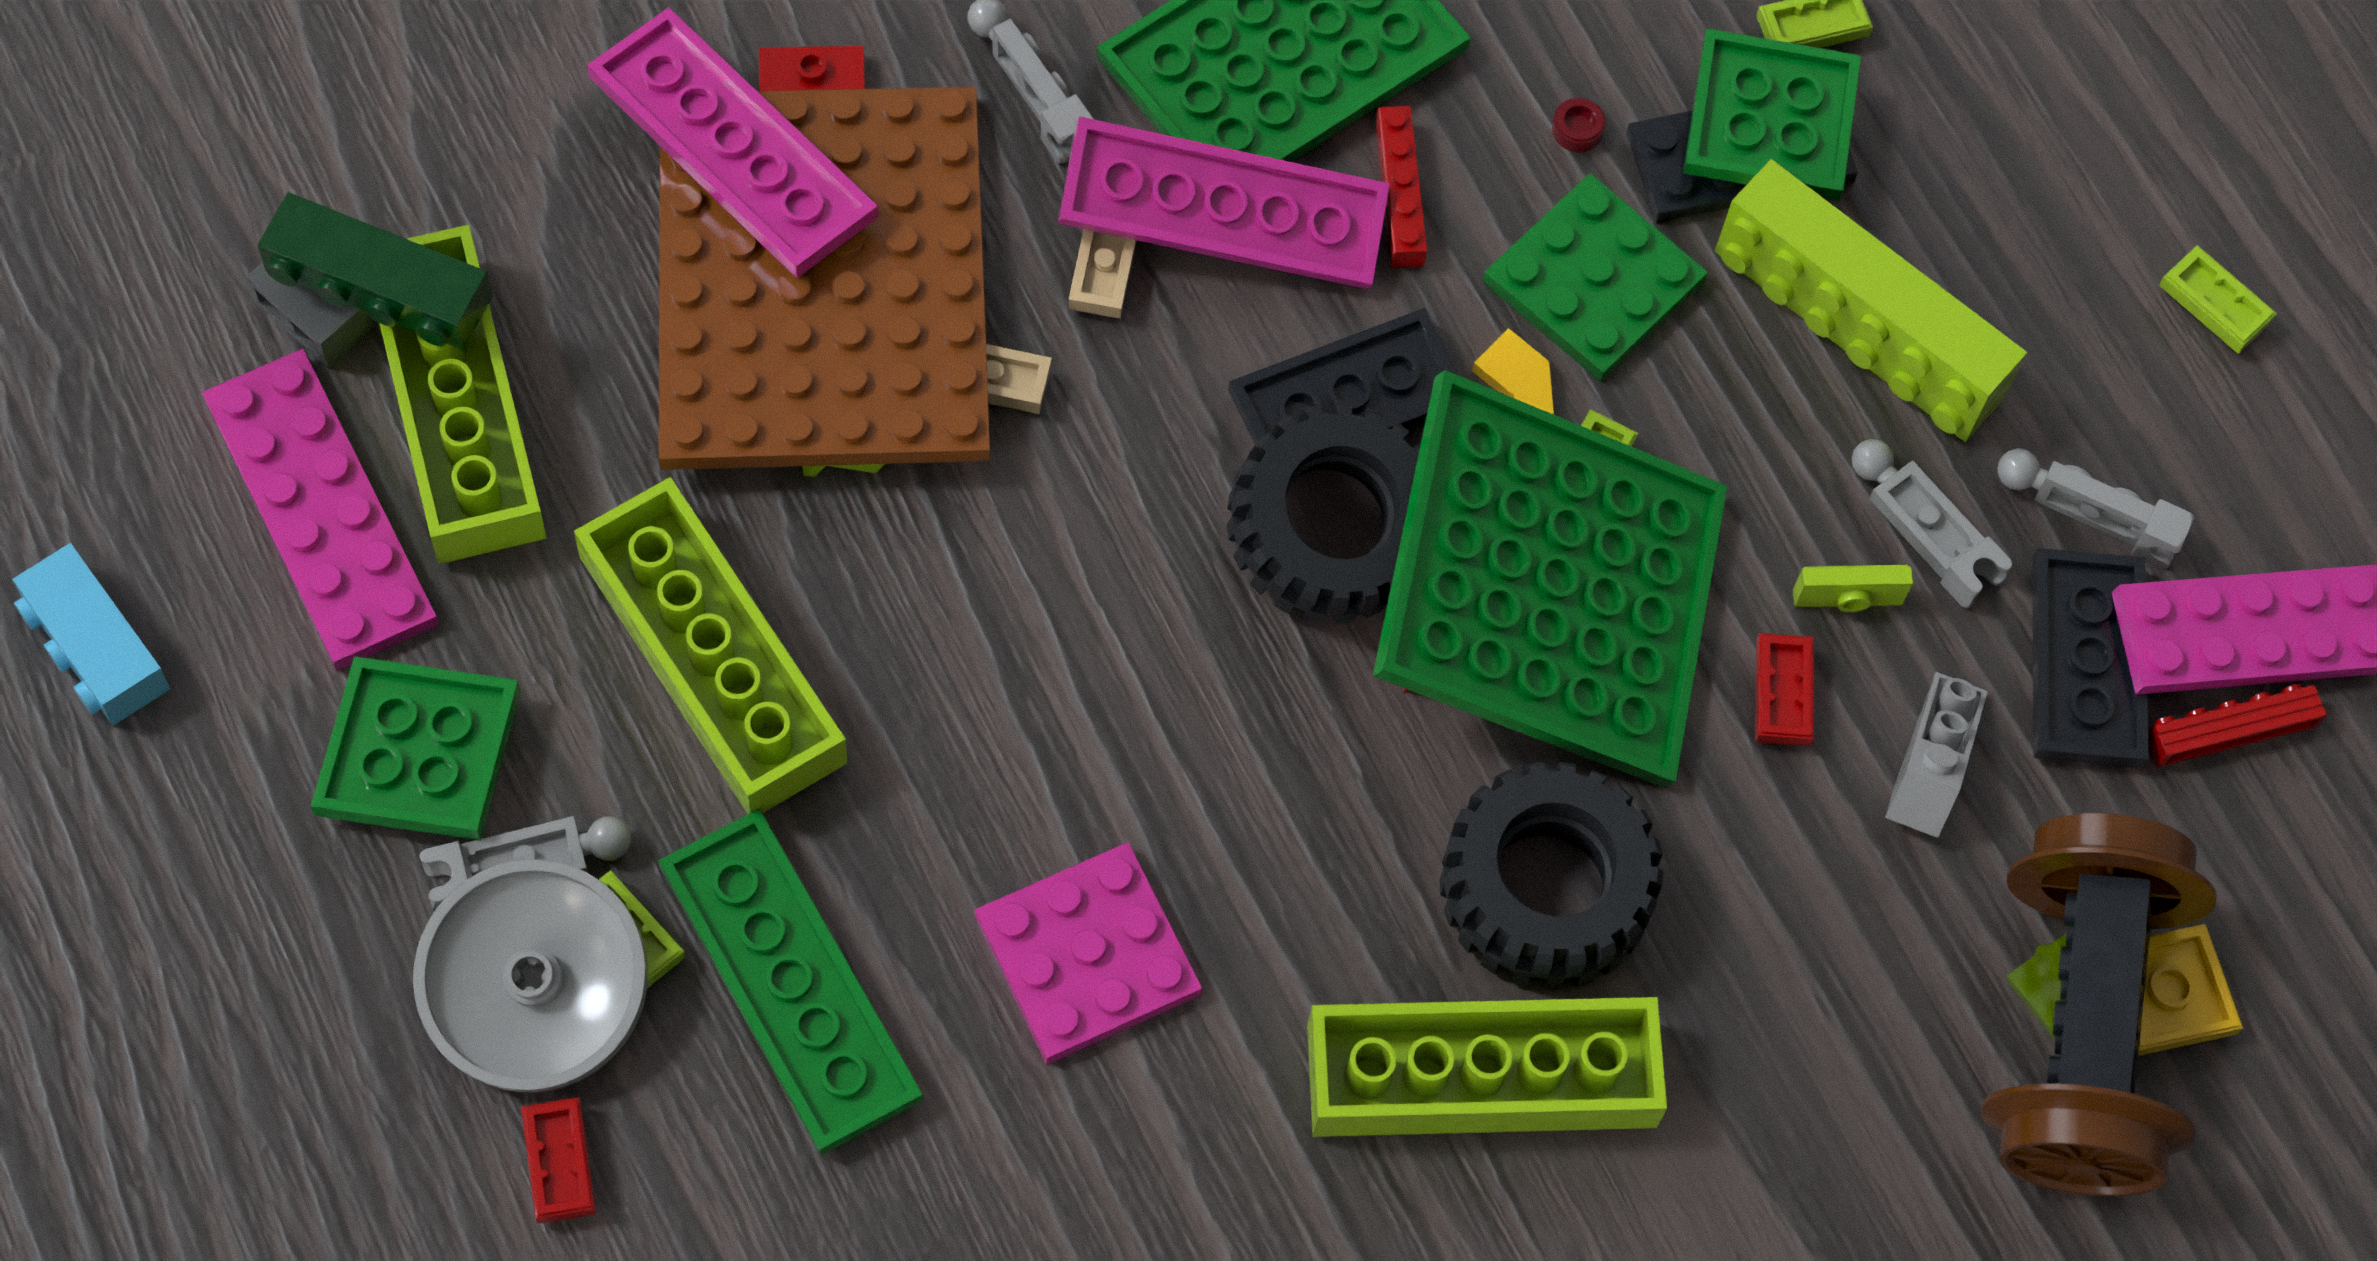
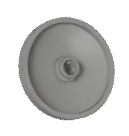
(530, 975)

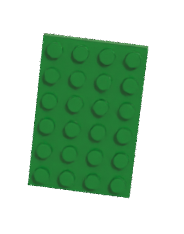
(1276, 71)

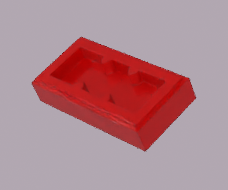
(811, 68)
(1784, 689)
(558, 1160)

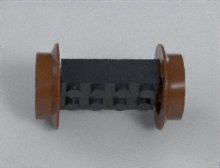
(2111, 887)

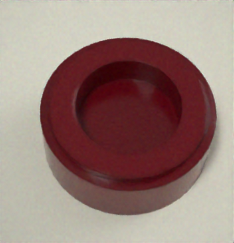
(1578, 125)

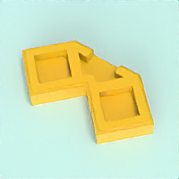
(1516, 371)

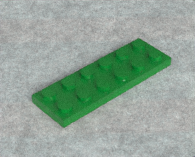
(790, 982)

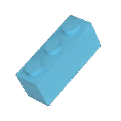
(89, 636)

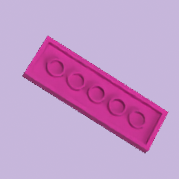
(733, 142)
(1223, 203)
(320, 509)
(2249, 628)

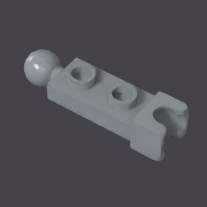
(1022, 63)
(1931, 523)
(2153, 530)
(553, 841)

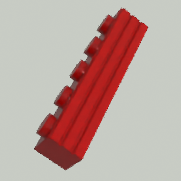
(1403, 202)
(2235, 724)

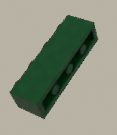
(374, 272)

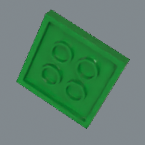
(1773, 103)
(1595, 277)
(416, 748)

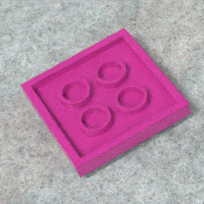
(1087, 953)

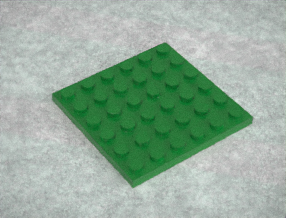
(1551, 580)

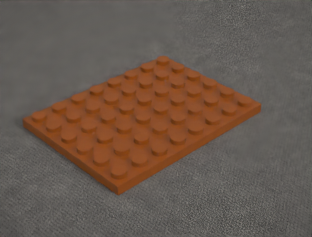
(867, 348)

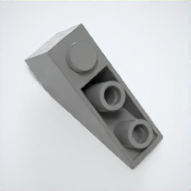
(1937, 755)

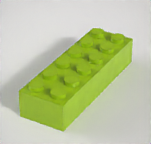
(1868, 301)
(464, 431)
(711, 647)
(1485, 1066)

